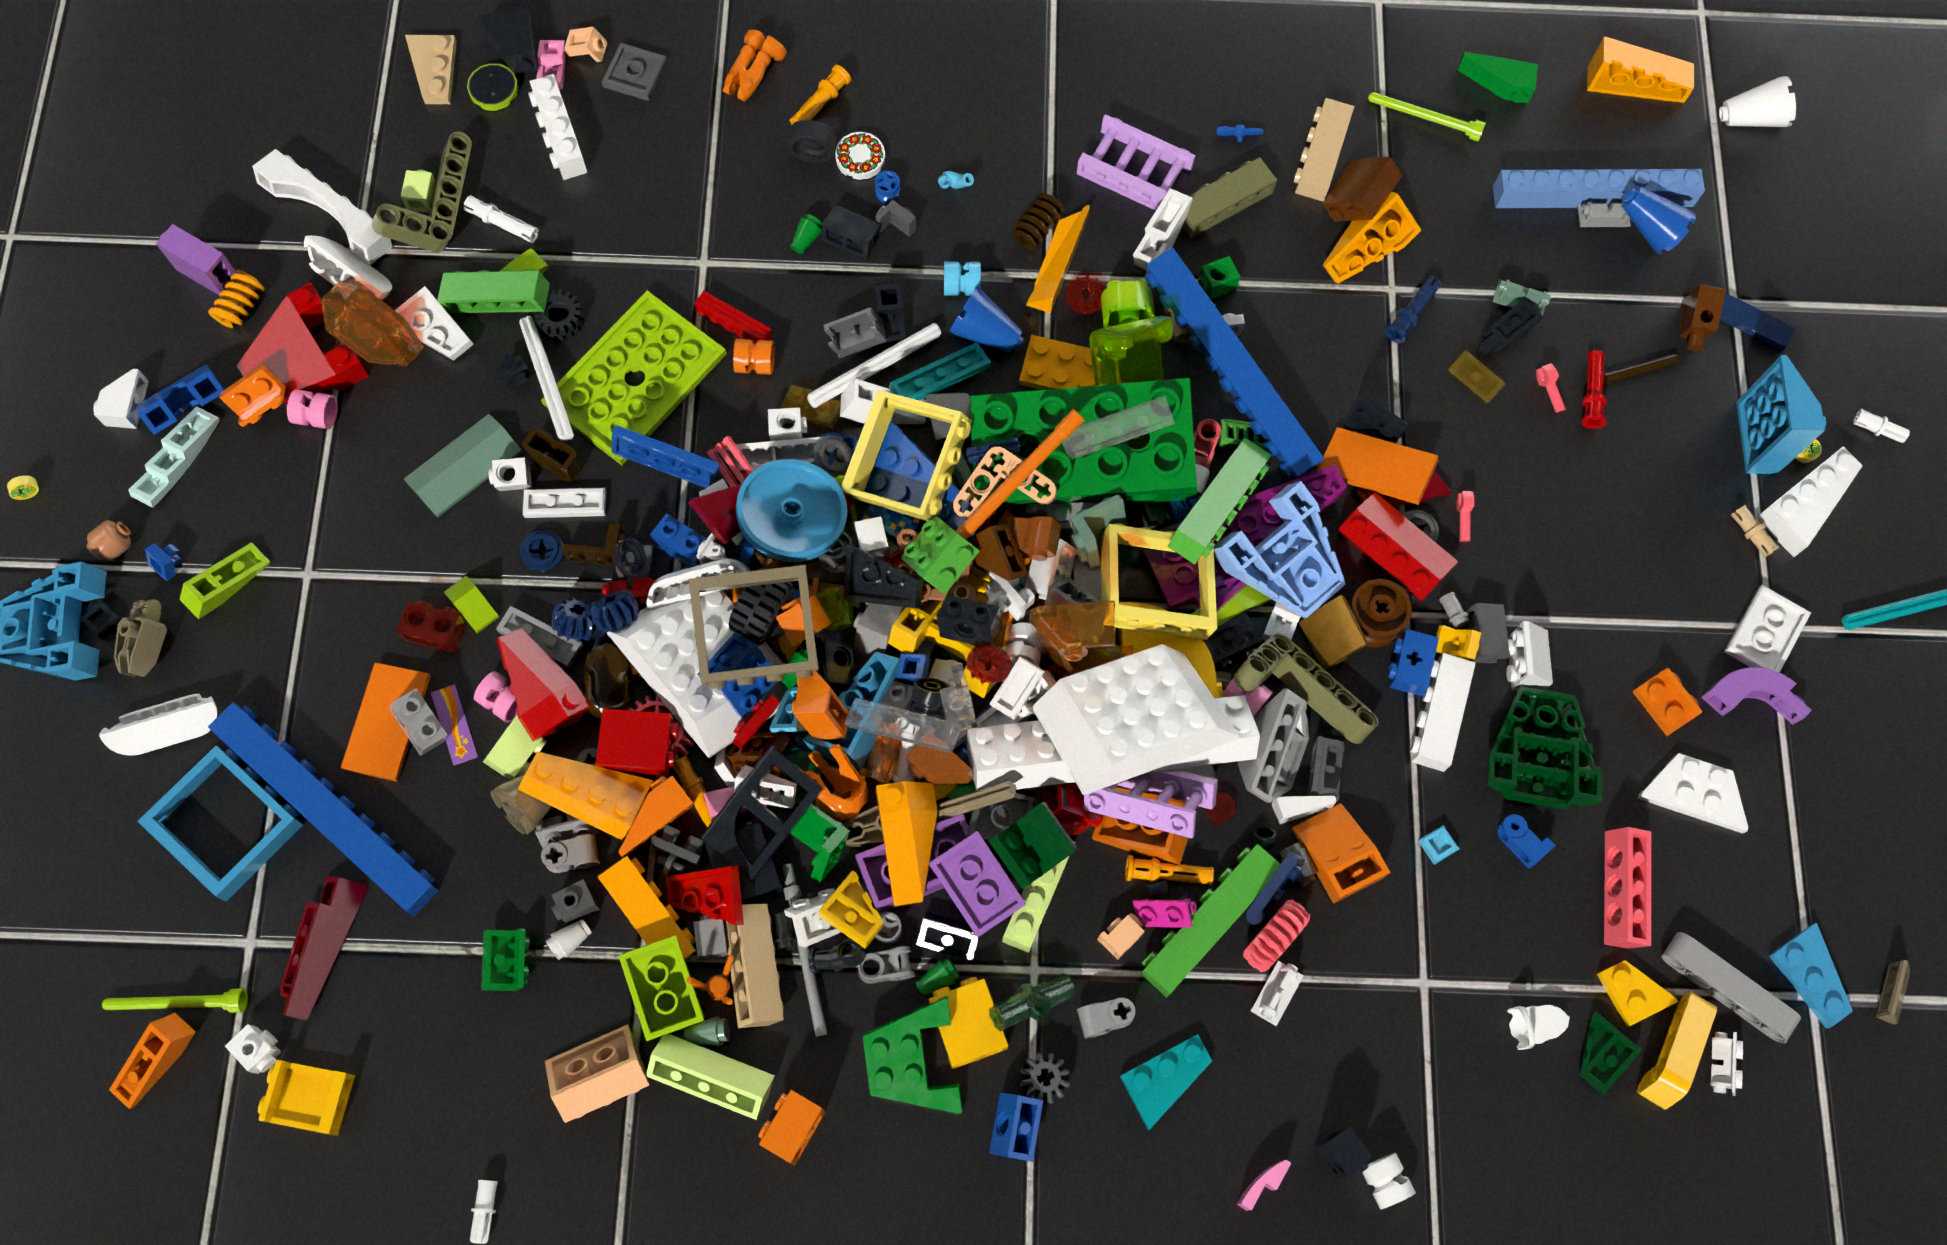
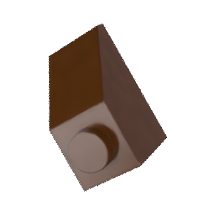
(998, 552)

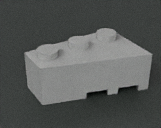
(874, 629)

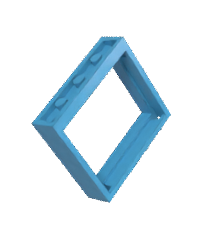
(250, 863)

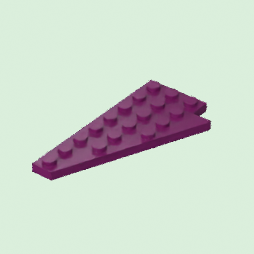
(1257, 519)

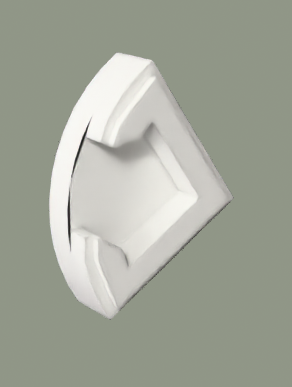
(724, 768)

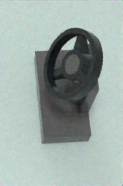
(633, 560)

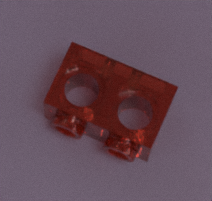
(429, 632)

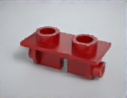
(640, 588)

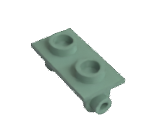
(1511, 294)

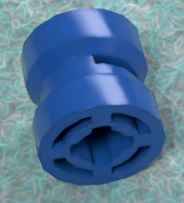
(1180, 509)

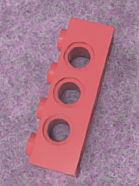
(1627, 888)

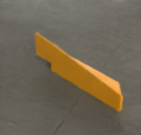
(1058, 260)

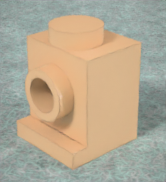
(1122, 935)

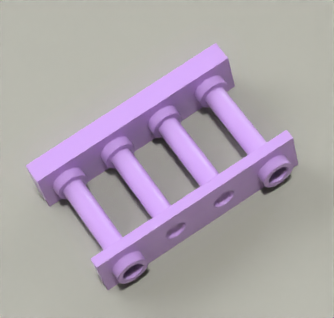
(1124, 183)
(1157, 813)

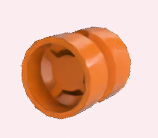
(753, 356)

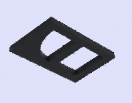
(723, 829)

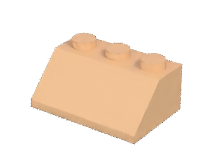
(596, 1074)

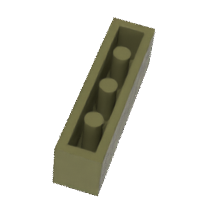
(1228, 196)

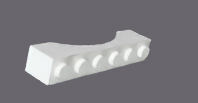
(286, 179)

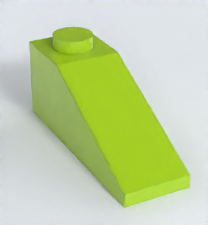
(222, 580)

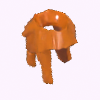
(849, 786)

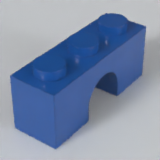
(166, 405)

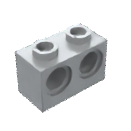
(418, 722)

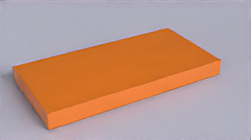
(1380, 465)
(377, 739)

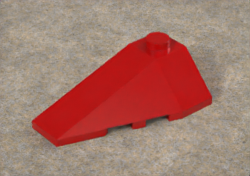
(542, 690)

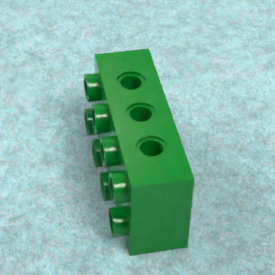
(1147, 475)

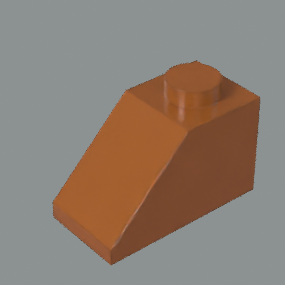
(938, 766)

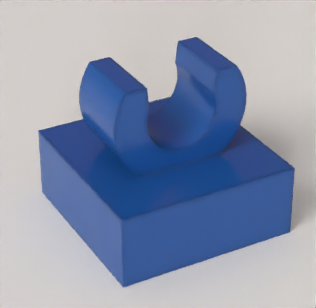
(163, 560)

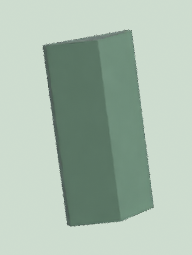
(462, 465)

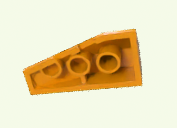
(908, 828)

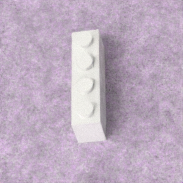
(1442, 712)

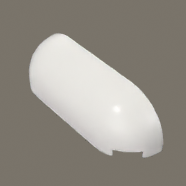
(341, 265)
(765, 452)
(675, 586)
(161, 725)

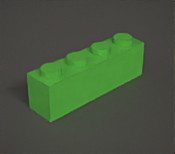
(493, 291)

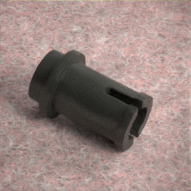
(784, 932)

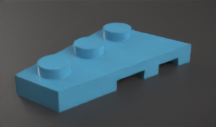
(1813, 975)

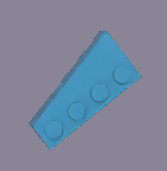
(871, 686)

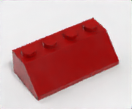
(1397, 546)

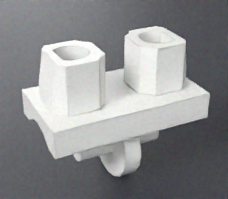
(1004, 595)

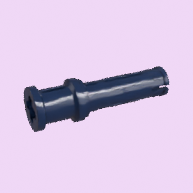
(1408, 317)

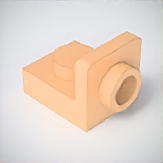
(586, 41)

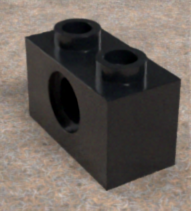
(969, 621)
(835, 658)

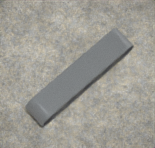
(1731, 987)

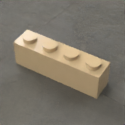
(1324, 149)
(754, 968)

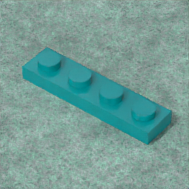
(941, 373)

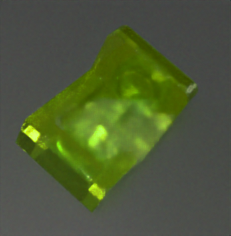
(837, 609)

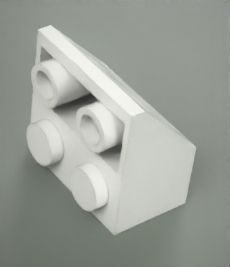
(1529, 657)

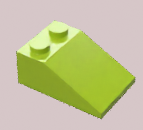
(660, 987)

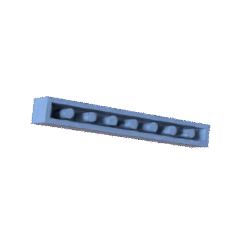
(1597, 186)

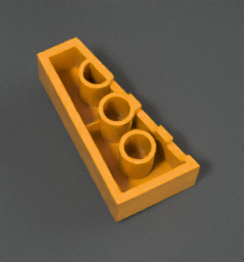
(642, 904)

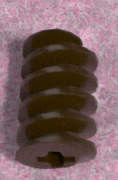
(1037, 221)

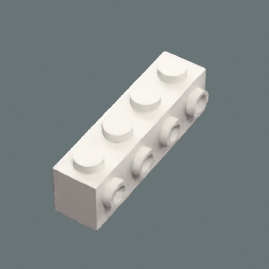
(558, 127)

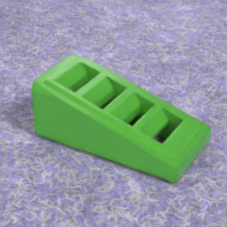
(1235, 426)

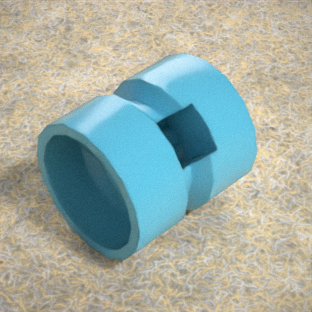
(961, 278)

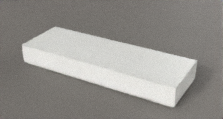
(564, 502)

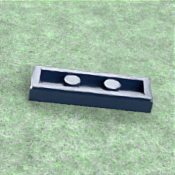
(1756, 322)

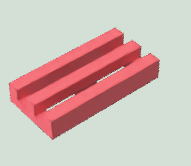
(719, 448)

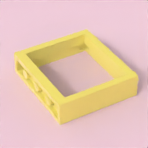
(871, 441)
(1150, 619)

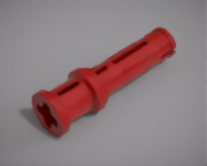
(1595, 399)

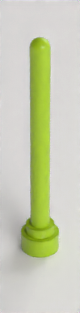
(1472, 129)
(234, 1001)

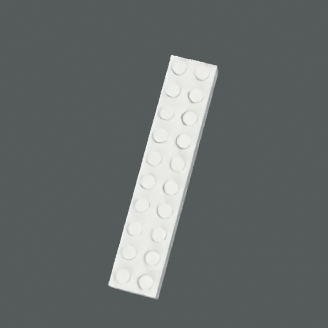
(1030, 760)

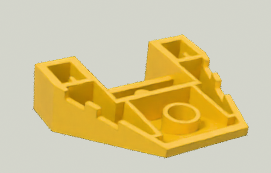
(922, 623)

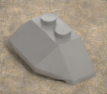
(1280, 748)

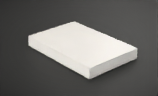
(1767, 630)

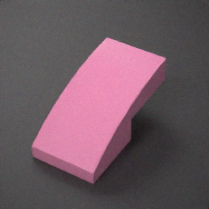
(551, 60)
(1269, 1178)

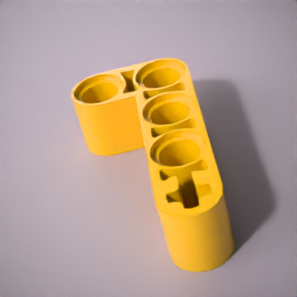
(1680, 1052)

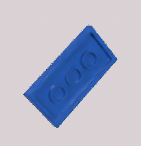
(664, 457)

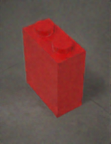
(636, 742)

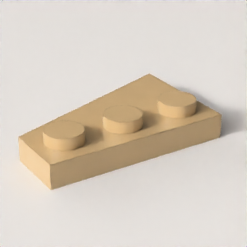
(434, 65)

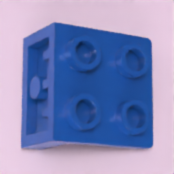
(736, 655)

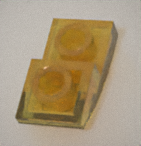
(824, 414)

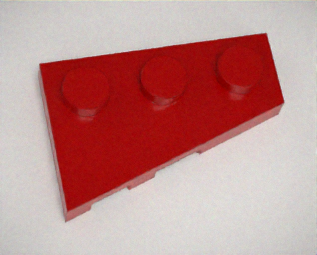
(708, 892)

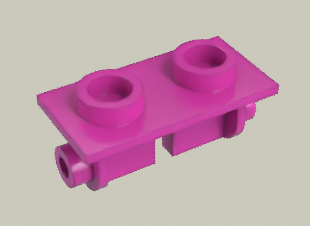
(1165, 912)

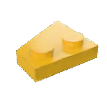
(852, 912)
(1634, 993)

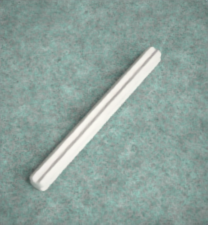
(874, 364)
(546, 379)

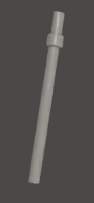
(793, 893)

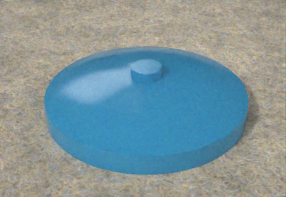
(791, 510)

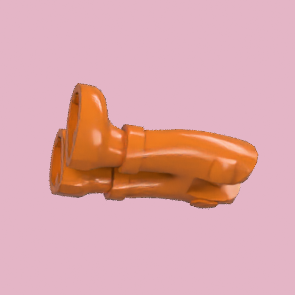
(751, 78)

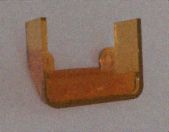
(1072, 630)

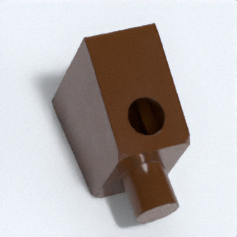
(1701, 315)

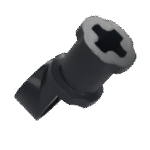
(835, 957)

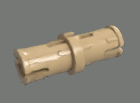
(1755, 531)

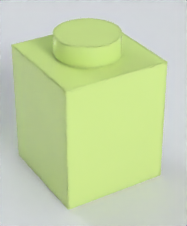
(418, 190)

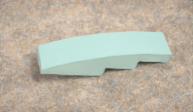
(175, 457)

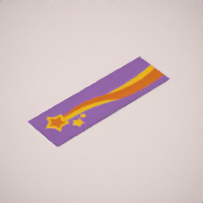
(455, 725)

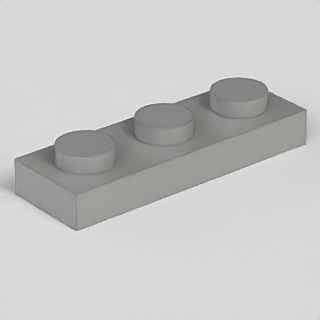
(555, 647)

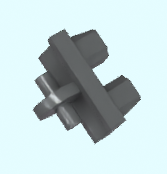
(666, 844)

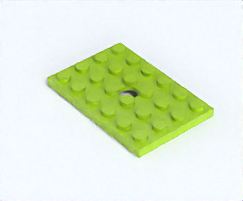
(647, 340)

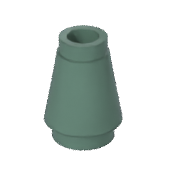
(708, 1032)

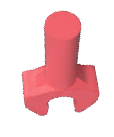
(1547, 377)
(1464, 505)

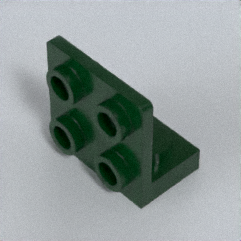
(1033, 845)

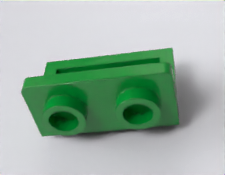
(504, 960)

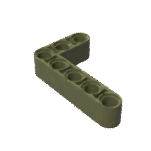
(441, 201)
(1311, 683)

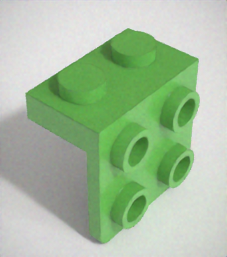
(939, 554)

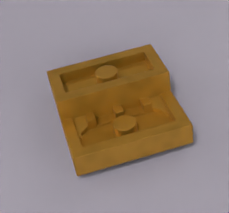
(1333, 632)

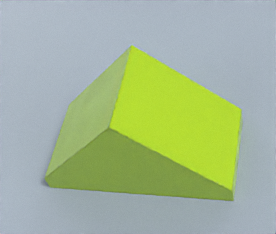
(471, 604)

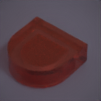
(1222, 810)

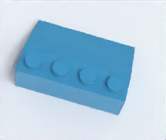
(1777, 418)

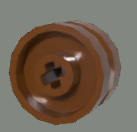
(1381, 611)

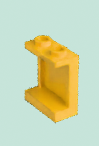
(971, 1030)
(305, 1097)

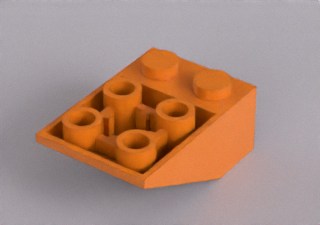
(1341, 852)

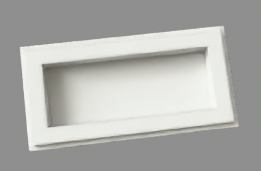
(1017, 688)

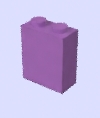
(196, 259)

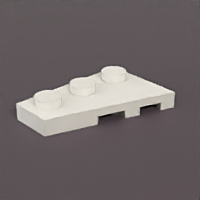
(434, 324)

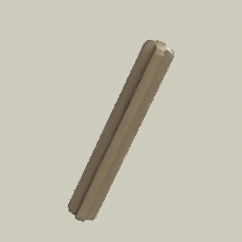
(976, 800)

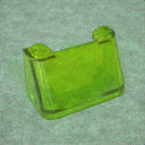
(1130, 351)

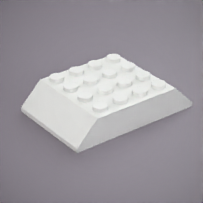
(666, 656)
(1131, 717)

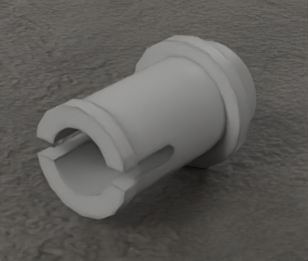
(1454, 610)

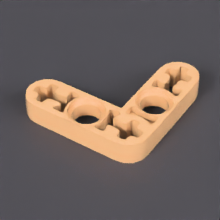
(1010, 465)

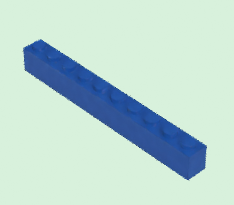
(1233, 365)
(323, 809)

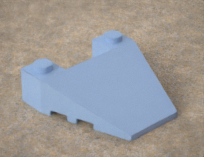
(1293, 561)

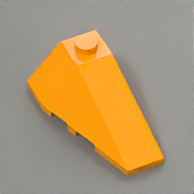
(1372, 239)

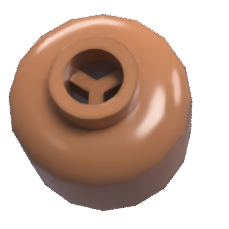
(108, 540)

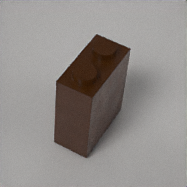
(1362, 189)

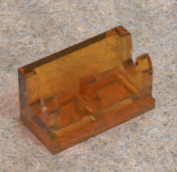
(882, 759)

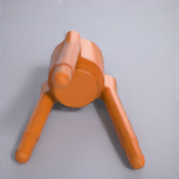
(718, 985)

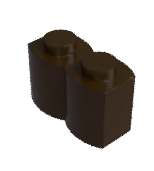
(552, 455)

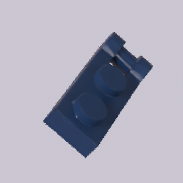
(1275, 889)

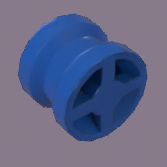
(890, 181)

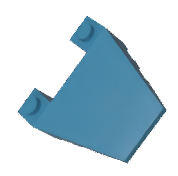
(44, 623)

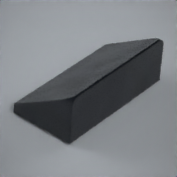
(947, 936)

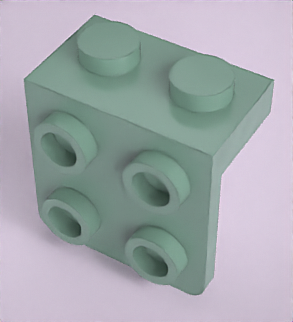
(1091, 523)

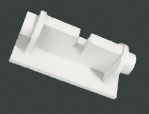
(710, 550)
(1277, 992)
(1726, 1075)

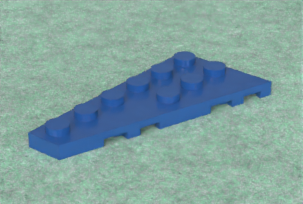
(904, 474)

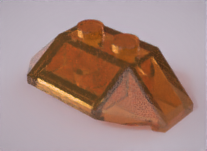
(369, 326)

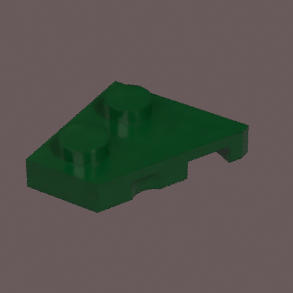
(1605, 1054)

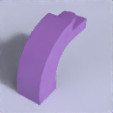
(1759, 684)

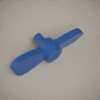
(1239, 131)

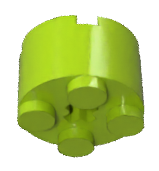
(1126, 302)

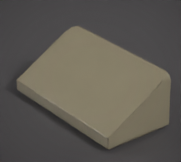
(1893, 991)

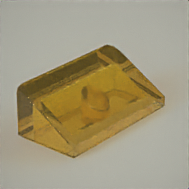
(1477, 376)

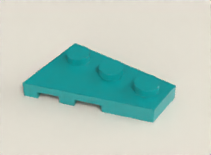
(1165, 1078)

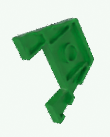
(898, 1060)

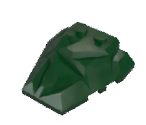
(1544, 753)

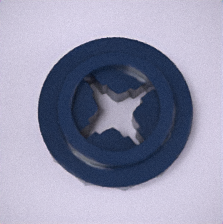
(533, 544)

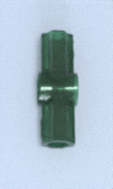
(1032, 1002)

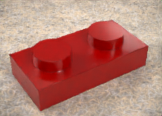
(762, 712)

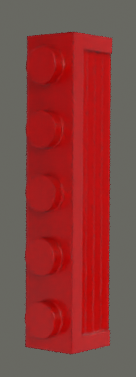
(731, 318)

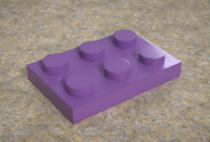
(977, 883)

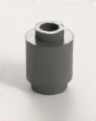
(1309, 870)

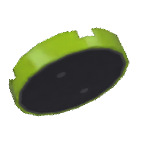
(492, 86)

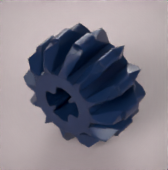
(614, 611)
(573, 620)

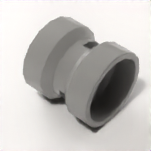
(890, 922)

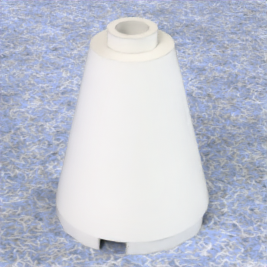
(1762, 106)

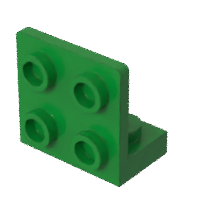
(823, 836)

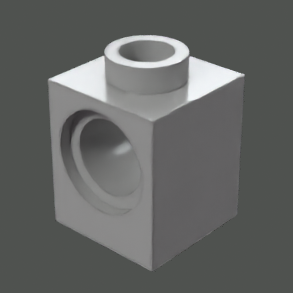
(710, 938)

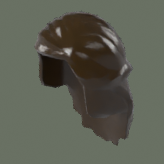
(606, 680)

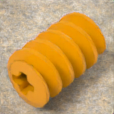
(235, 299)

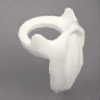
(1537, 1024)

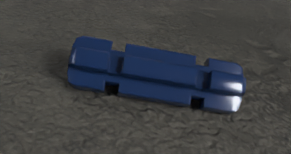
(975, 454)

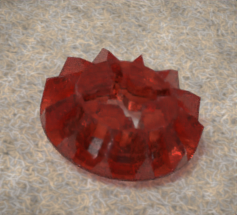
(1076, 299)
(980, 656)

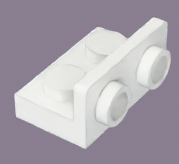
(807, 923)

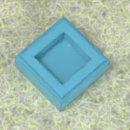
(1438, 844)

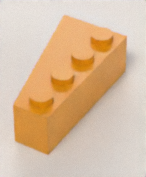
(1639, 72)
(586, 792)

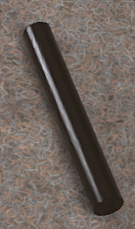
(1640, 368)

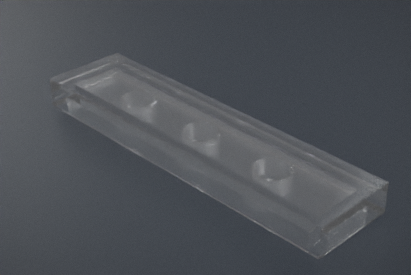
(1119, 427)
(903, 725)

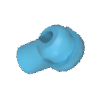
(955, 180)

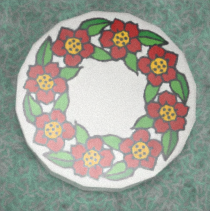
(860, 155)

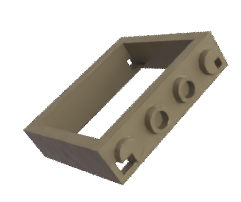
(747, 579)

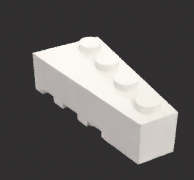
(1806, 506)

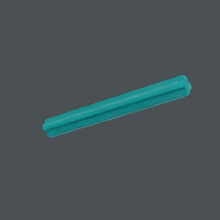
(1895, 610)

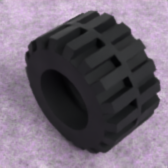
(757, 610)

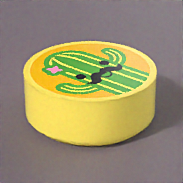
(1810, 453)
(22, 487)

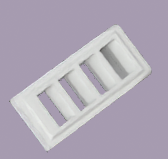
(768, 797)
(1297, 807)

